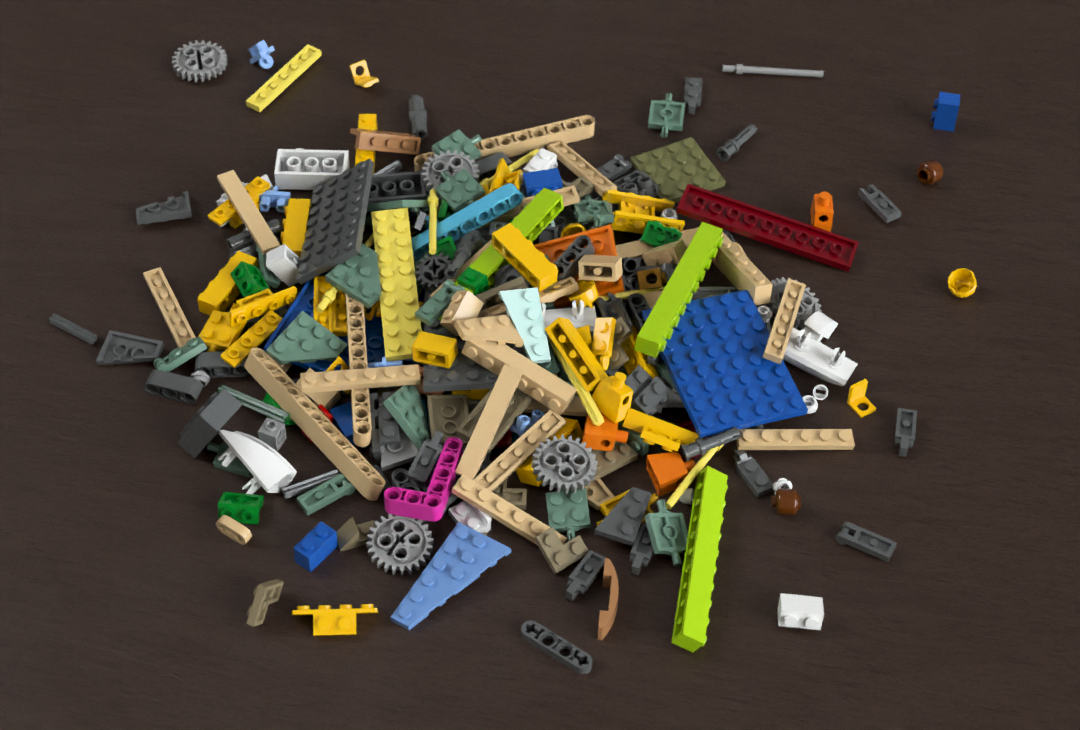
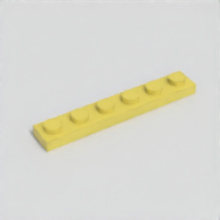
(283, 78)

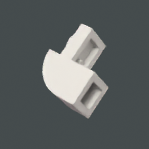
(820, 326)

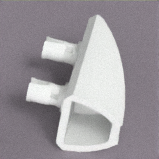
(578, 315)
(818, 358)
(263, 462)

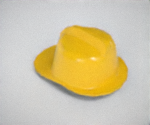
(587, 293)

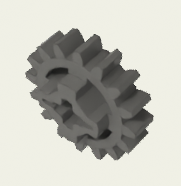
(426, 271)

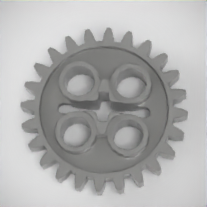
(186, 61)
(447, 162)
(807, 306)
(564, 464)
(386, 532)

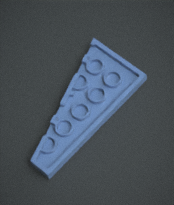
(452, 569)

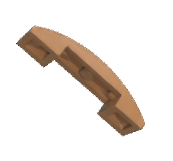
(610, 581)

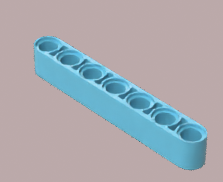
(470, 217)

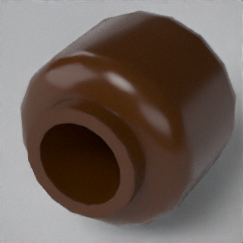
(929, 172)
(786, 502)

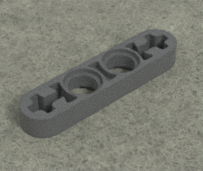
(554, 649)

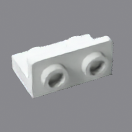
(470, 516)

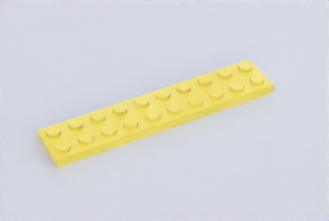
(397, 282)

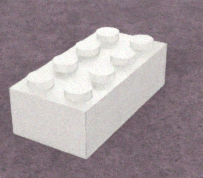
(308, 168)

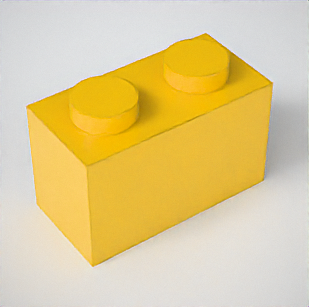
(435, 349)

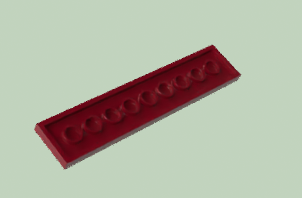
(767, 227)

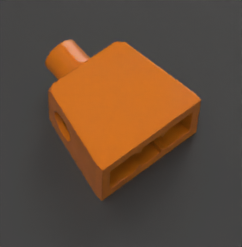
(822, 205)
(602, 436)
(667, 471)

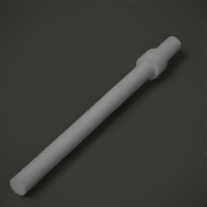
(740, 69)

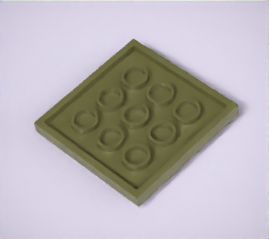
(677, 166)

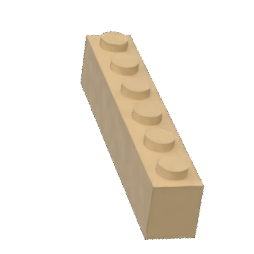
(742, 272)
(535, 380)

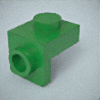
(474, 281)

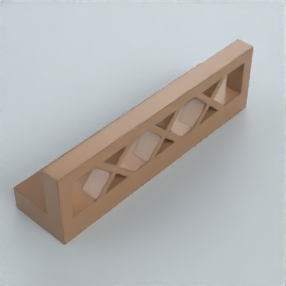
(386, 141)

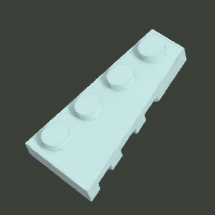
(527, 316)

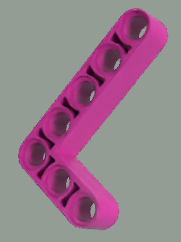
(428, 504)

